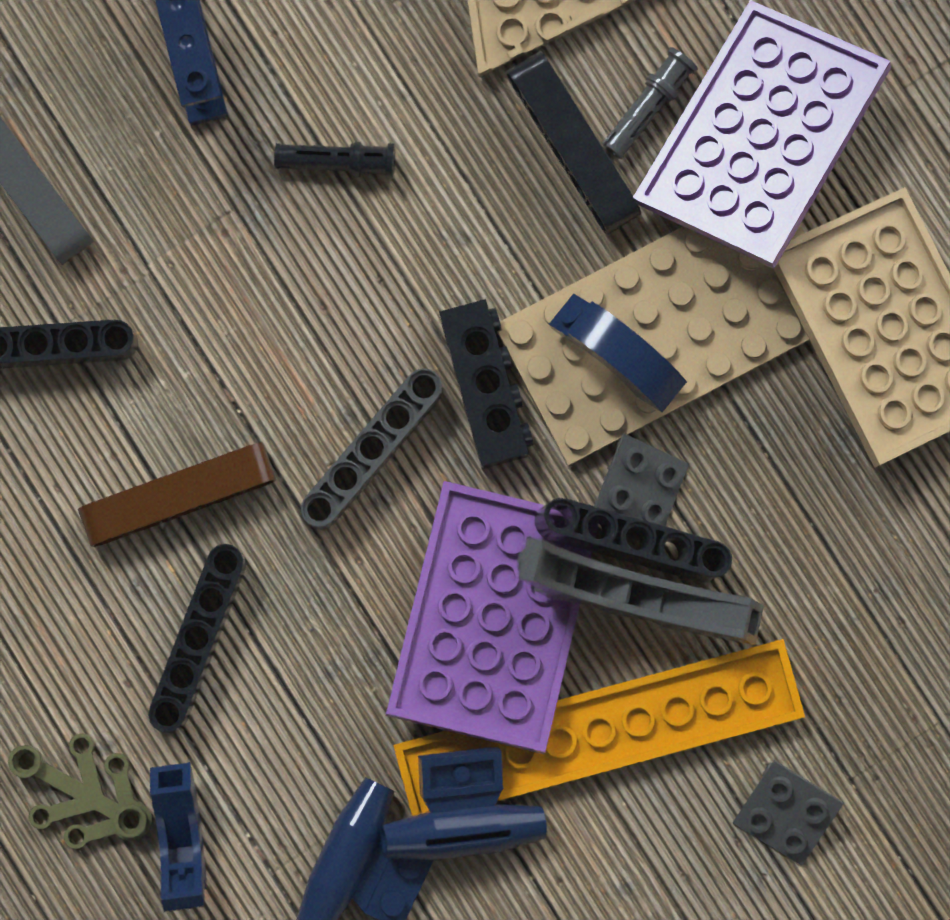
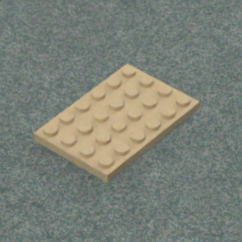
(878, 320)

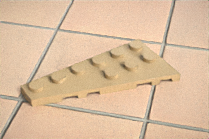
(516, 27)

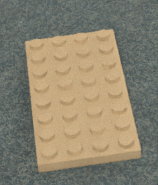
(686, 297)

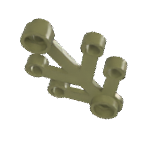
(87, 794)

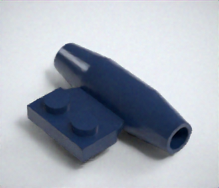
(462, 811)
(355, 866)

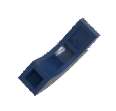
(620, 350)
(179, 836)

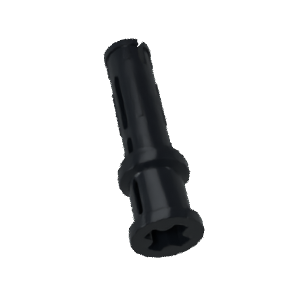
(355, 159)

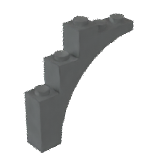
(638, 596)

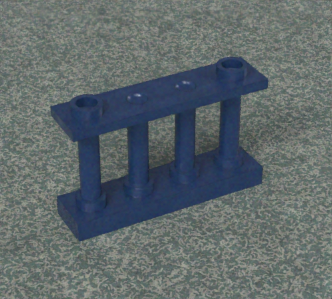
(192, 60)

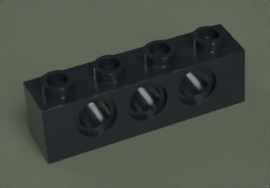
(491, 446)

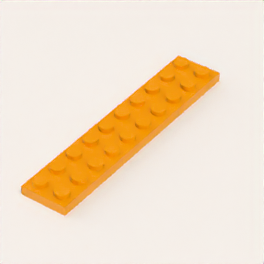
(635, 721)

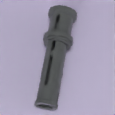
(660, 89)

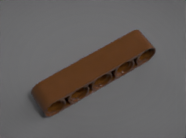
(176, 494)

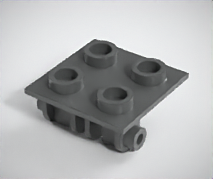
(641, 481)
(788, 812)

